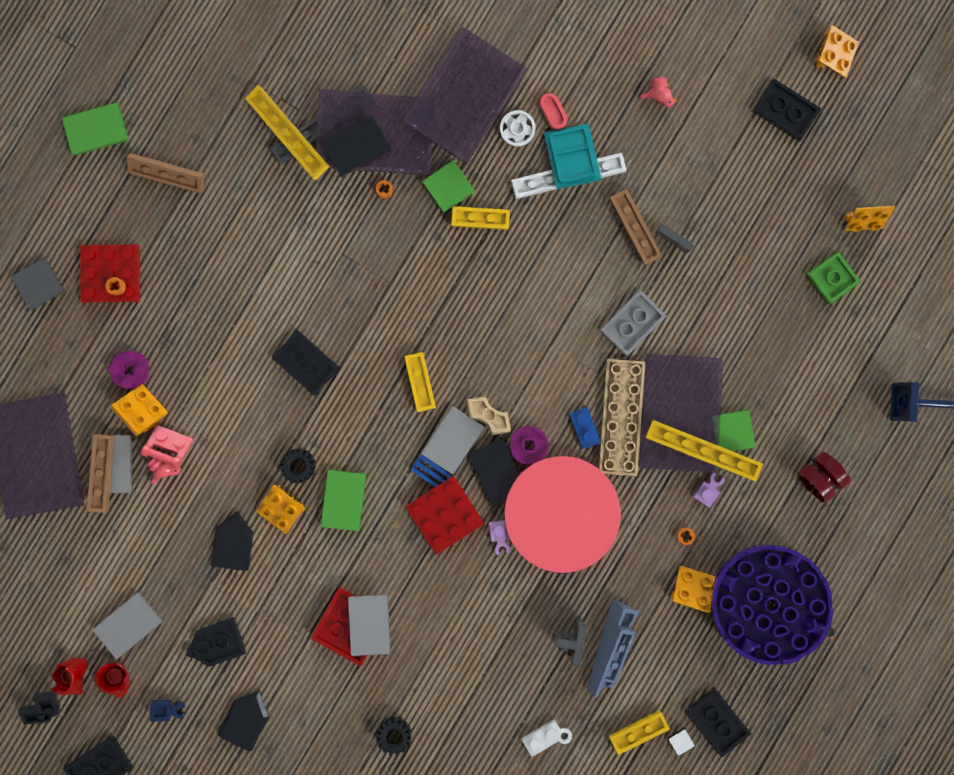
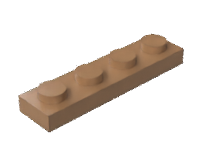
(165, 173)
(635, 227)
(100, 473)

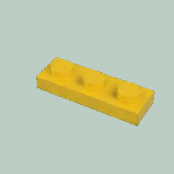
(480, 218)
(420, 382)
(639, 732)

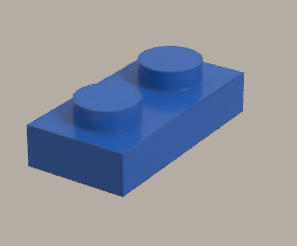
(584, 428)

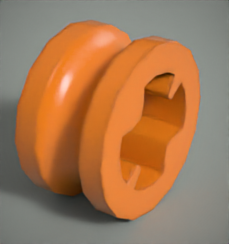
(386, 183)
(110, 281)
(690, 532)

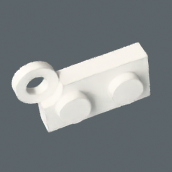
(545, 737)

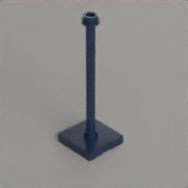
(906, 402)

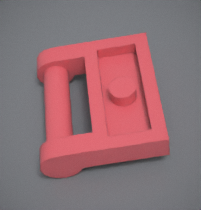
(168, 441)

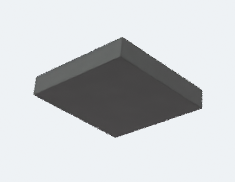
(37, 284)

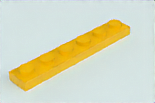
(287, 132)
(704, 450)

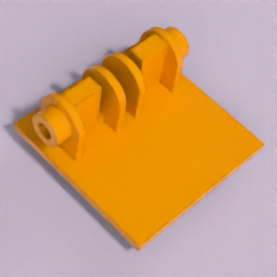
(837, 51)
(868, 218)
(280, 509)
(693, 589)

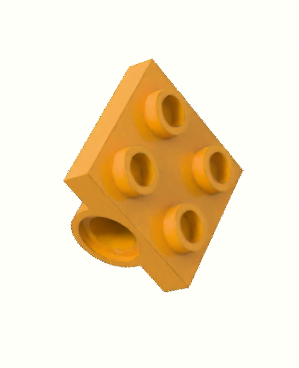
(139, 410)

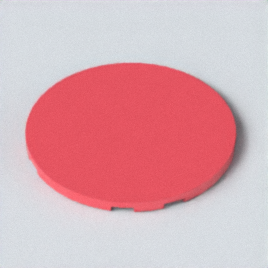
(562, 514)

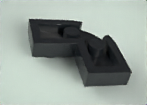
(45, 708)

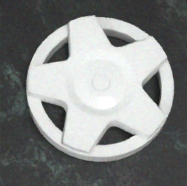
(517, 128)

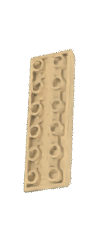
(621, 417)

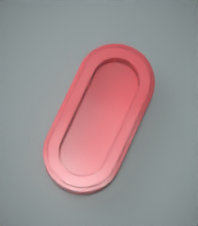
(553, 111)

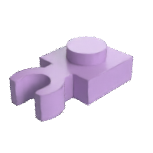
(707, 492)
(499, 533)

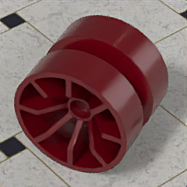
(827, 474)

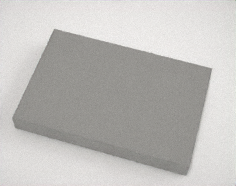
(633, 323)
(452, 440)
(122, 465)
(127, 625)
(369, 625)

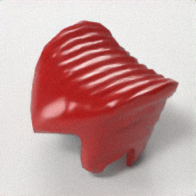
(70, 677)
(112, 679)

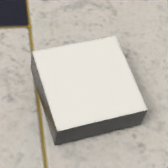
(681, 741)

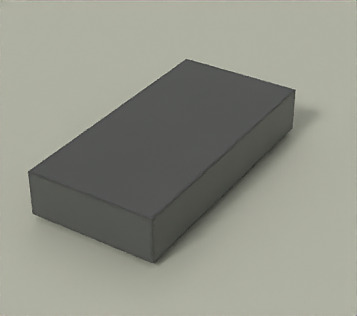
(674, 238)

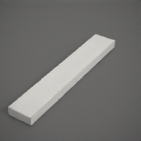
(545, 182)

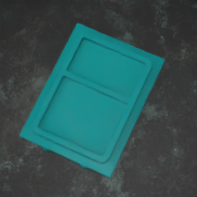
(572, 156)

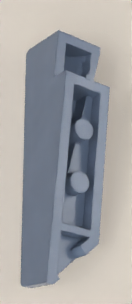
(613, 647)

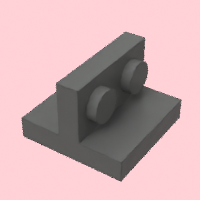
(572, 642)

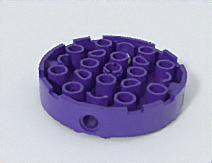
(801, 608)

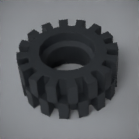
(286, 466)
(388, 746)

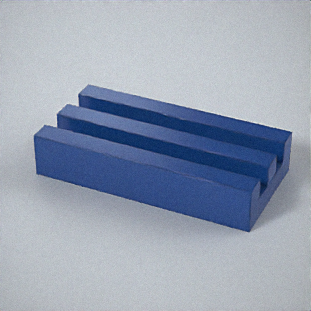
(417, 463)

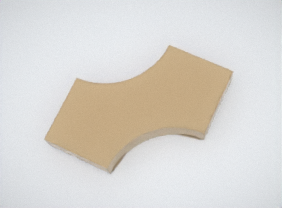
(481, 410)

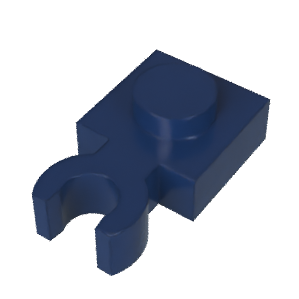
(163, 710)

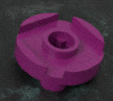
(118, 369)
(528, 456)

